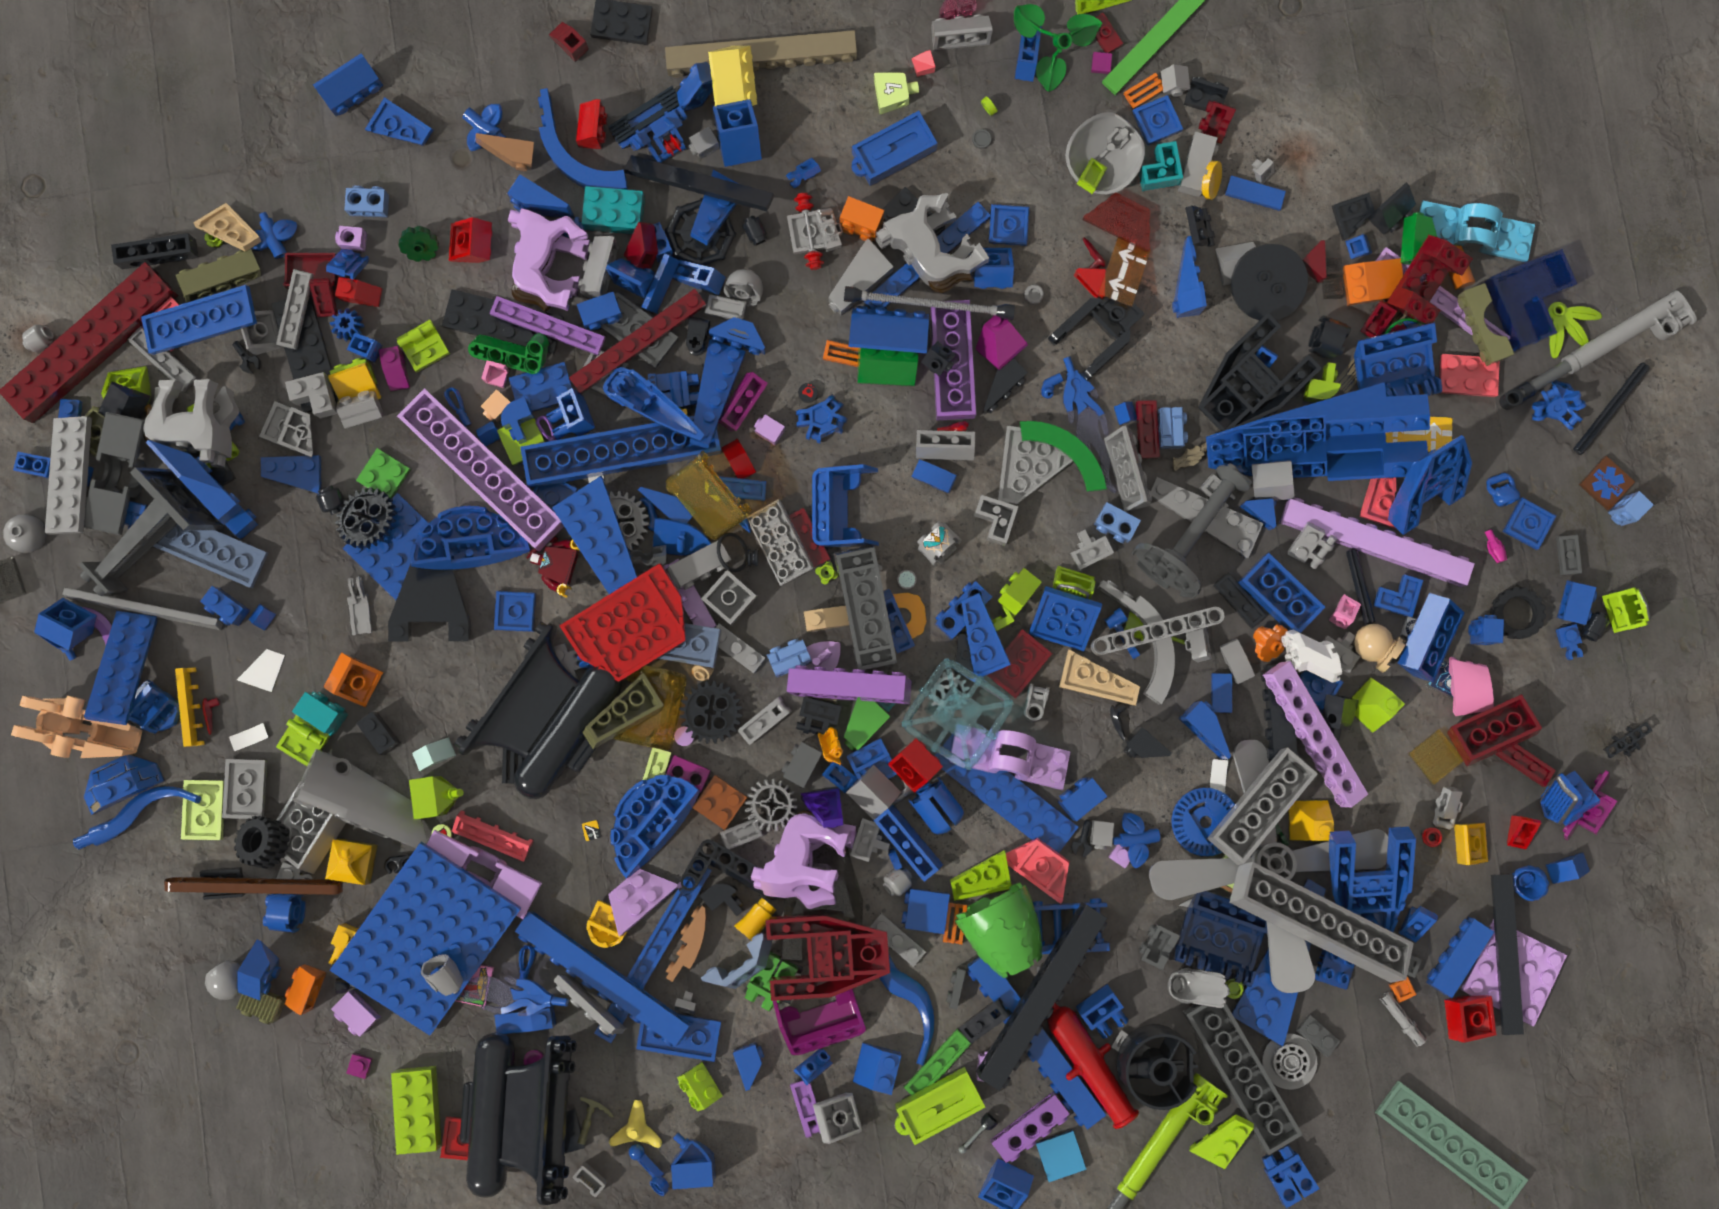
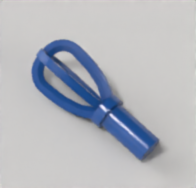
(461, 411)
(525, 971)

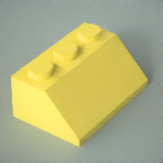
(732, 75)

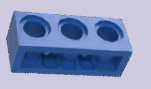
(952, 613)

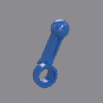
(657, 1183)

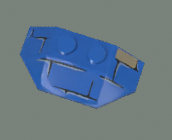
(120, 781)

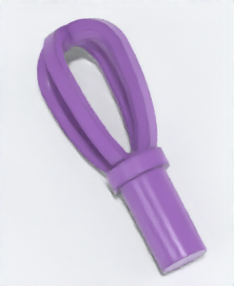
(552, 438)

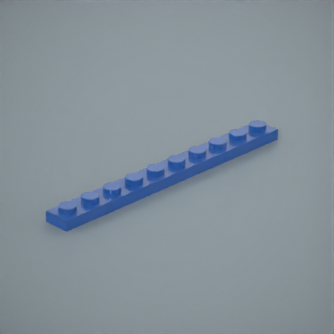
(658, 943)

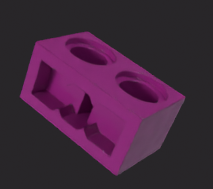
(689, 770)

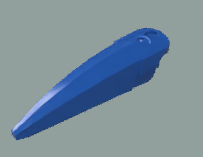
(643, 397)

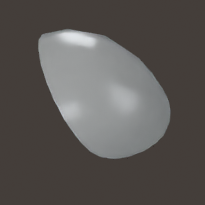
(1112, 143)

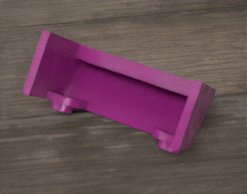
(820, 1025)

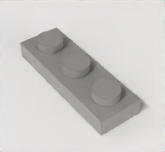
(739, 650)
(899, 941)

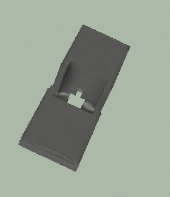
(119, 442)

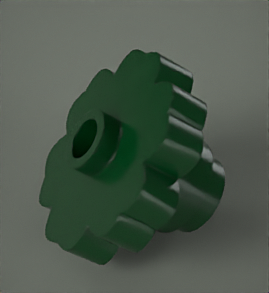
(418, 243)

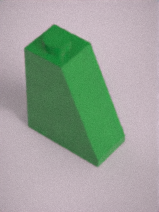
(1415, 231)

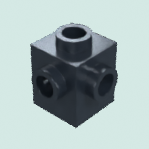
(939, 359)

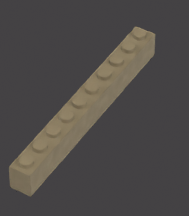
(770, 52)

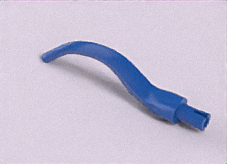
(106, 831)
(911, 990)

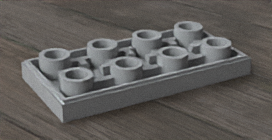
(780, 542)
(593, 1008)

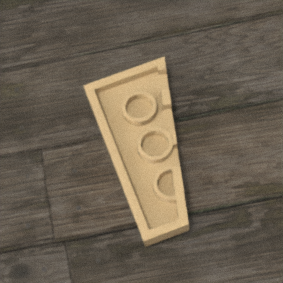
(1091, 679)

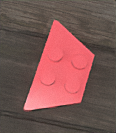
(1041, 867)

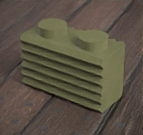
(266, 1009)

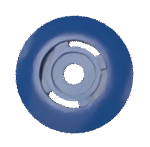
(1187, 826)

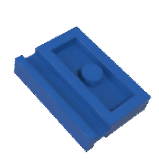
(347, 263)

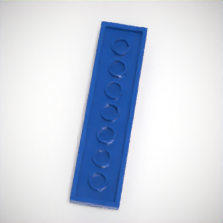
(1013, 802)

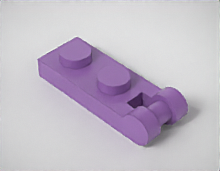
(804, 1101)

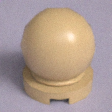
(1377, 645)

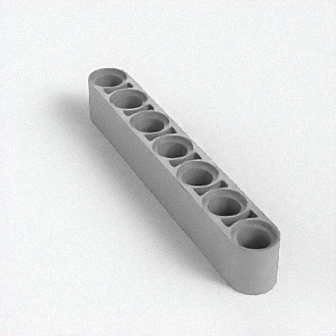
(1166, 627)

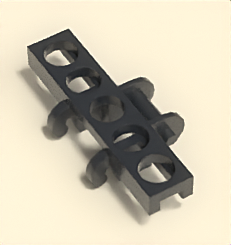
(1620, 747)

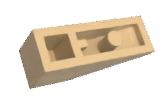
(826, 618)

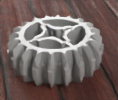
(780, 805)

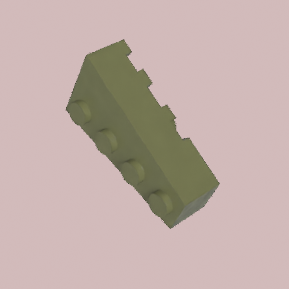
(218, 275)
(626, 711)

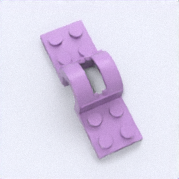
(1042, 766)
(507, 880)

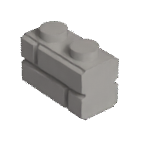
(359, 409)

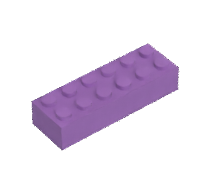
(956, 388)
(849, 686)

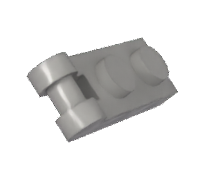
(764, 721)

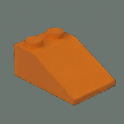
(1371, 280)

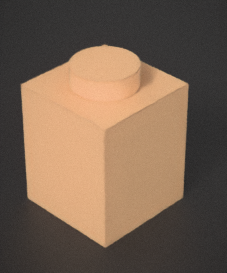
(494, 406)

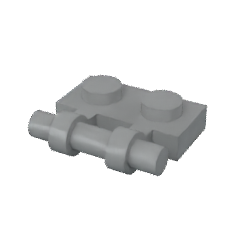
(1306, 542)

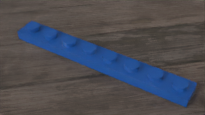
(948, 240)

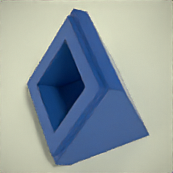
(1125, 413)
(488, 434)
(262, 617)

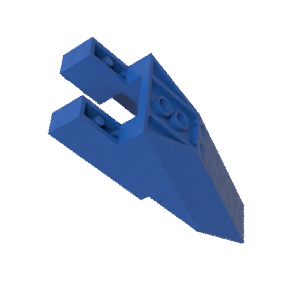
(1331, 437)

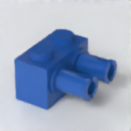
(575, 413)
(1099, 1008)

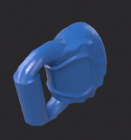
(1505, 494)

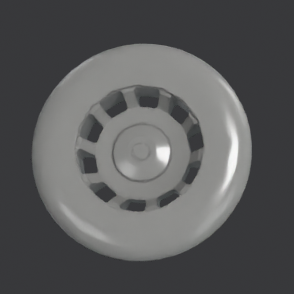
(1290, 1062)

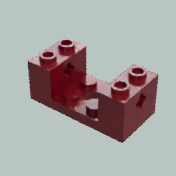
(1434, 260)

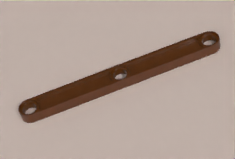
(253, 885)

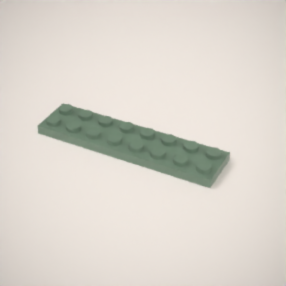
(1451, 1146)

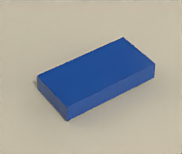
(1221, 693)

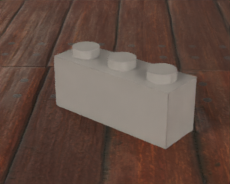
(1198, 157)
(945, 445)
(697, 566)

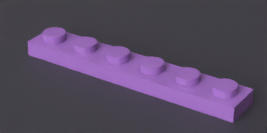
(547, 325)

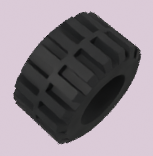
(261, 842)

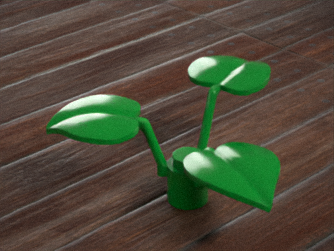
(1082, 31)

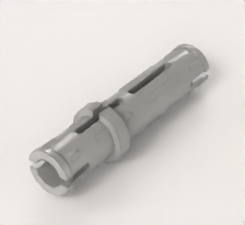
(1408, 1026)

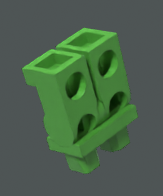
(761, 981)

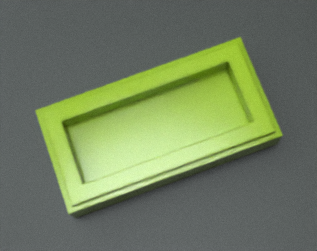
(1091, 175)

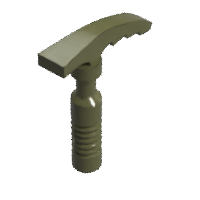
(587, 1122)

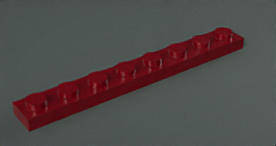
(637, 341)

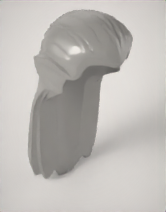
(1198, 987)

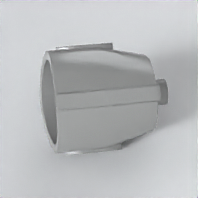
(446, 979)

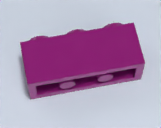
(742, 401)

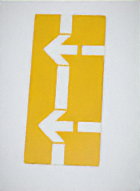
(1438, 435)

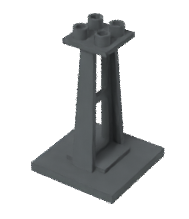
(171, 506)

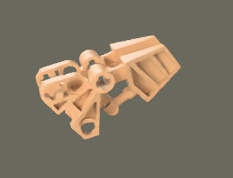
(67, 716)

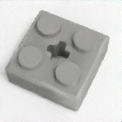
(847, 1124)

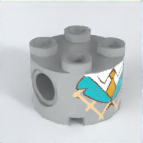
(939, 543)

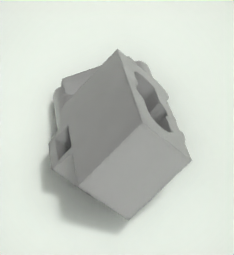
(828, 229)
(1198, 644)
(1447, 807)

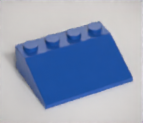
(889, 329)

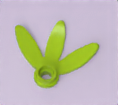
(1566, 320)

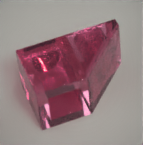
(954, 8)

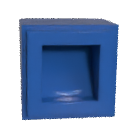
(1358, 246)

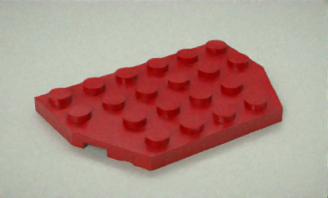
(629, 625)

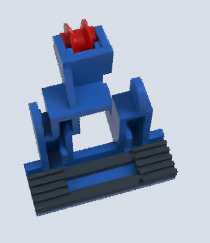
(661, 116)

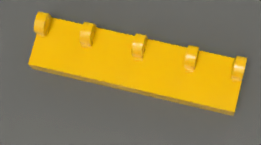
(187, 708)

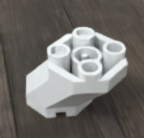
(1312, 655)

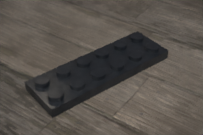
(472, 316)
(311, 352)

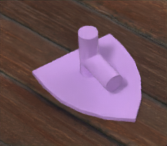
(824, 655)

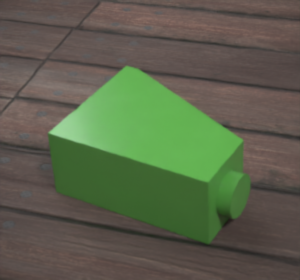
(864, 722)

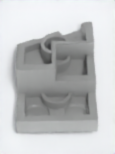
(289, 429)

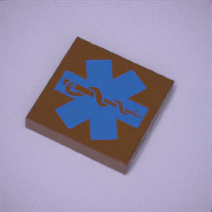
(1607, 483)

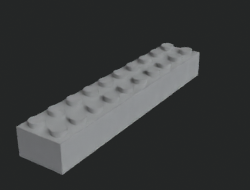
(1321, 922)

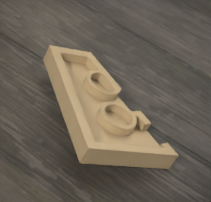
(228, 227)

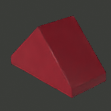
(1316, 262)
(1378, 319)

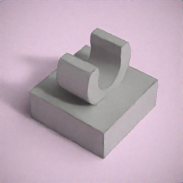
(1263, 170)
(686, 1005)

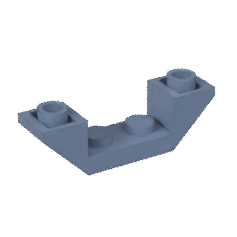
(759, 949)

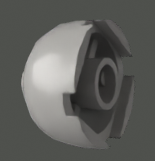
(744, 286)
(24, 533)

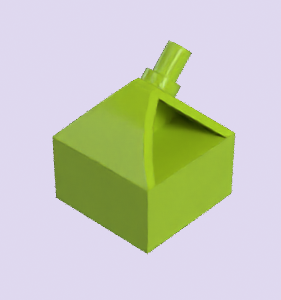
(432, 796)

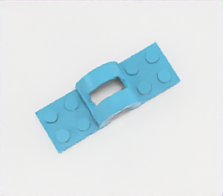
(1507, 236)

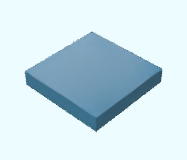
(1060, 1156)

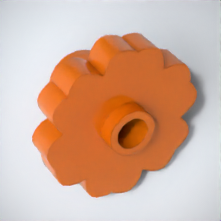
(1269, 642)

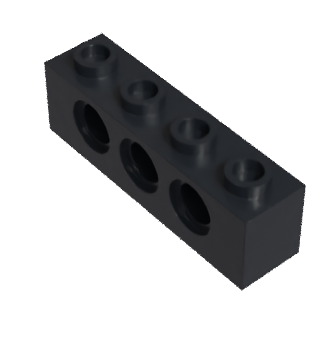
(154, 251)

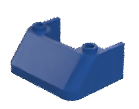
(830, 506)

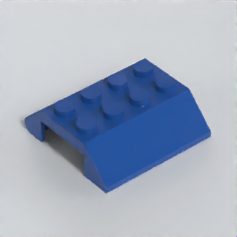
(1400, 361)

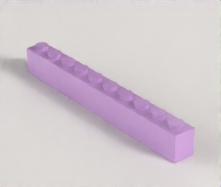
(1380, 543)

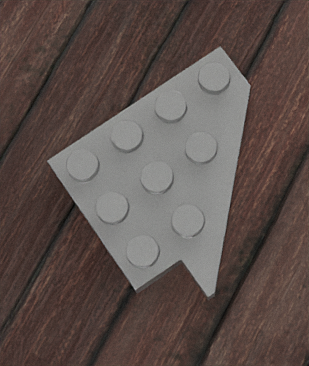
(1027, 466)

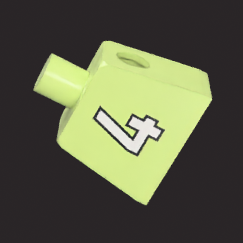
(893, 91)

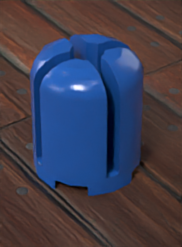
(944, 800)

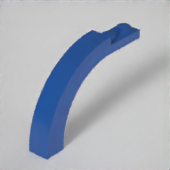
(565, 163)

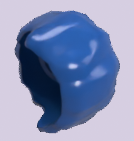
(1530, 883)

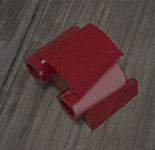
(1216, 120)

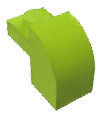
(1322, 389)

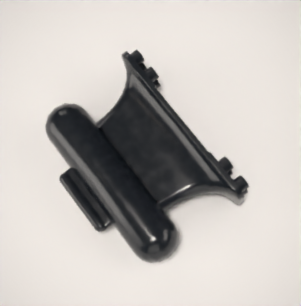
(543, 716)
(517, 1117)

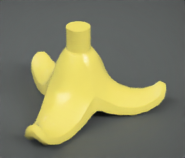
(636, 1129)

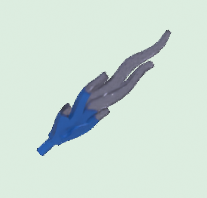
(1089, 412)
(508, 998)

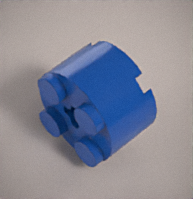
(284, 912)

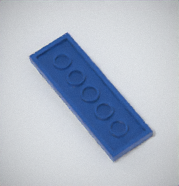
(199, 320)
(121, 668)

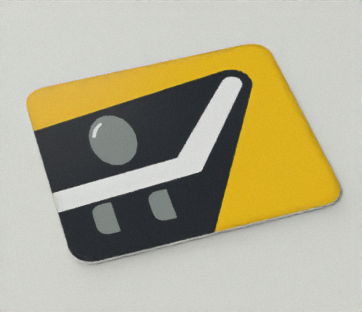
(591, 830)

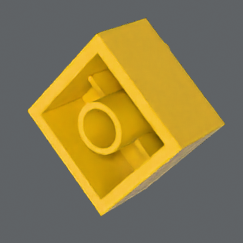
(351, 861)

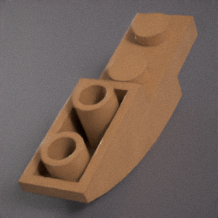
(693, 936)

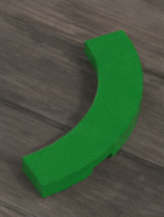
(1069, 445)

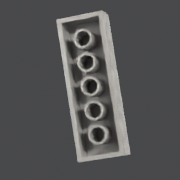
(1262, 806)

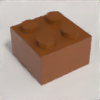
(720, 802)

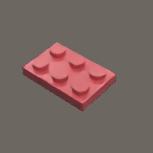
(1468, 376)

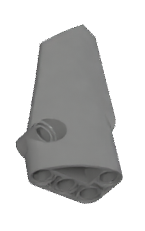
(358, 799)

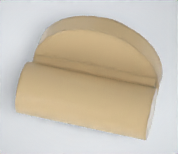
(701, 672)

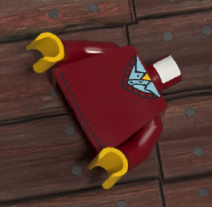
(557, 565)

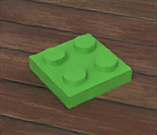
(383, 473)

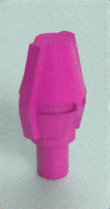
(1495, 547)

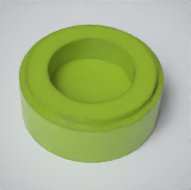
(988, 106)

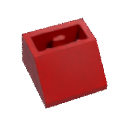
(591, 125)

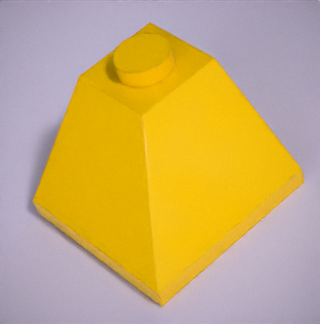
(1310, 820)

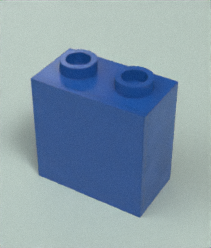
(926, 910)

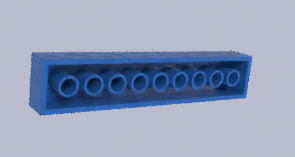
(608, 453)

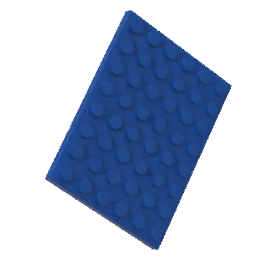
(424, 914)

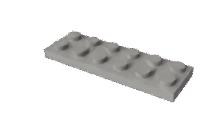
(68, 475)

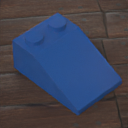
(532, 197)
(630, 277)
(1205, 726)

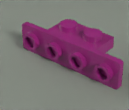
(1596, 816)

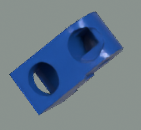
(662, 242)

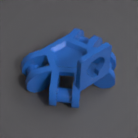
(1557, 404)
(821, 417)

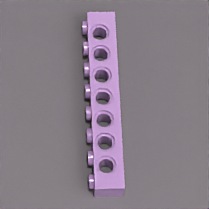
(1324, 738)

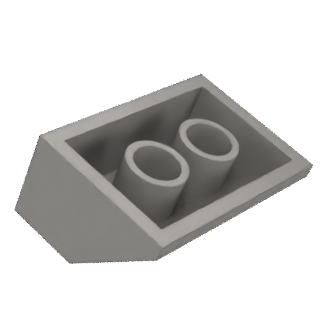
(961, 32)
(596, 278)

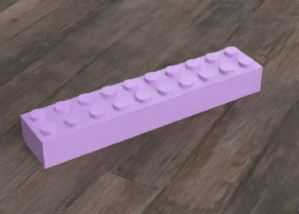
(481, 469)

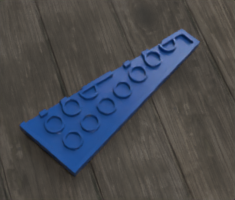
(1262, 1004)

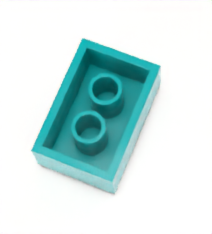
(612, 209)

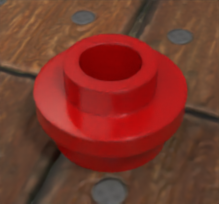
(1437, 837)

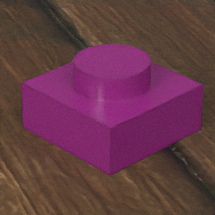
(359, 1065)

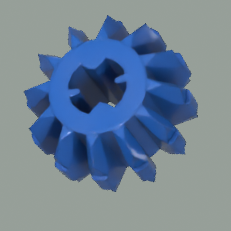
(340, 324)

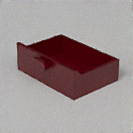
(311, 263)

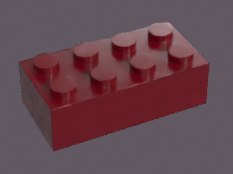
(1494, 730)

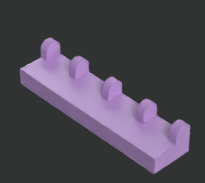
(694, 605)

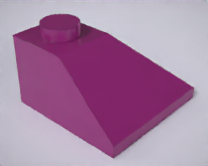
(999, 342)

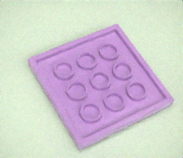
(1537, 968)

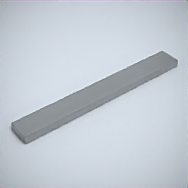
(141, 608)

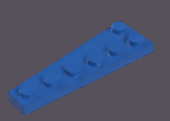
(717, 380)

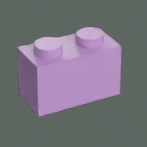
(355, 1013)

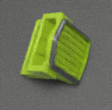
(1074, 582)
(1627, 609)

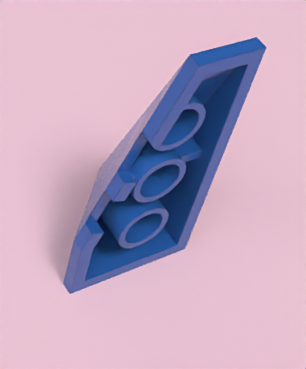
(1189, 292)

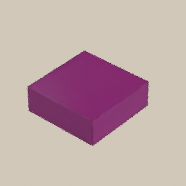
(1101, 63)

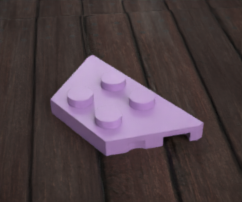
(637, 897)

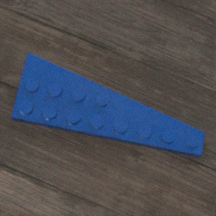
(596, 532)

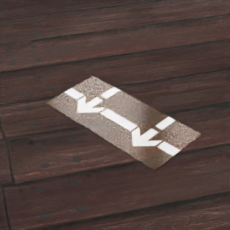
(1124, 272)

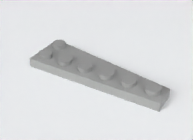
(1228, 526)

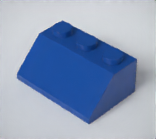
(348, 85)

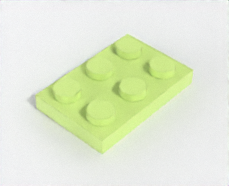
(203, 819)

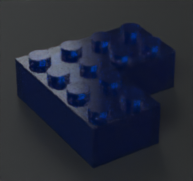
(1520, 297)

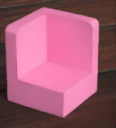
(495, 374)

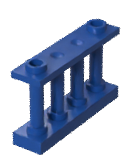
(1094, 903)

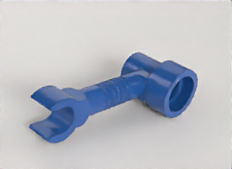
(1116, 621)

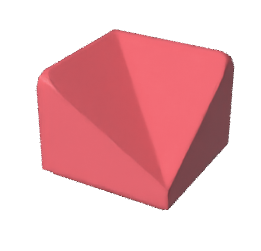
(923, 63)

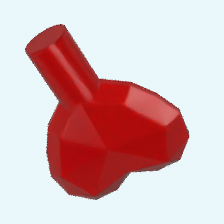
(958, 426)

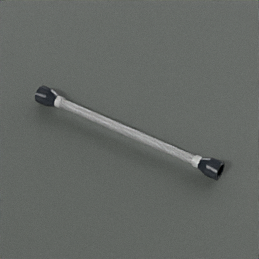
(1004, 311)

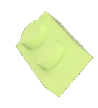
(657, 763)

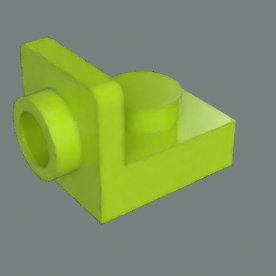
(1000, 622)

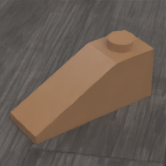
(512, 151)

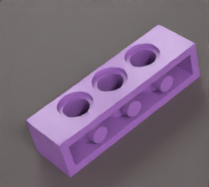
(1018, 1127)

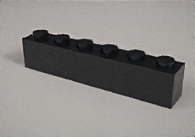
(1279, 731)

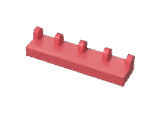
(491, 836)

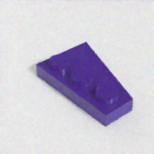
(825, 806)

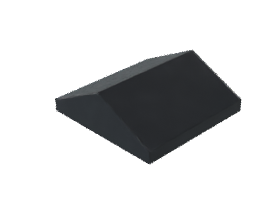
(124, 401)

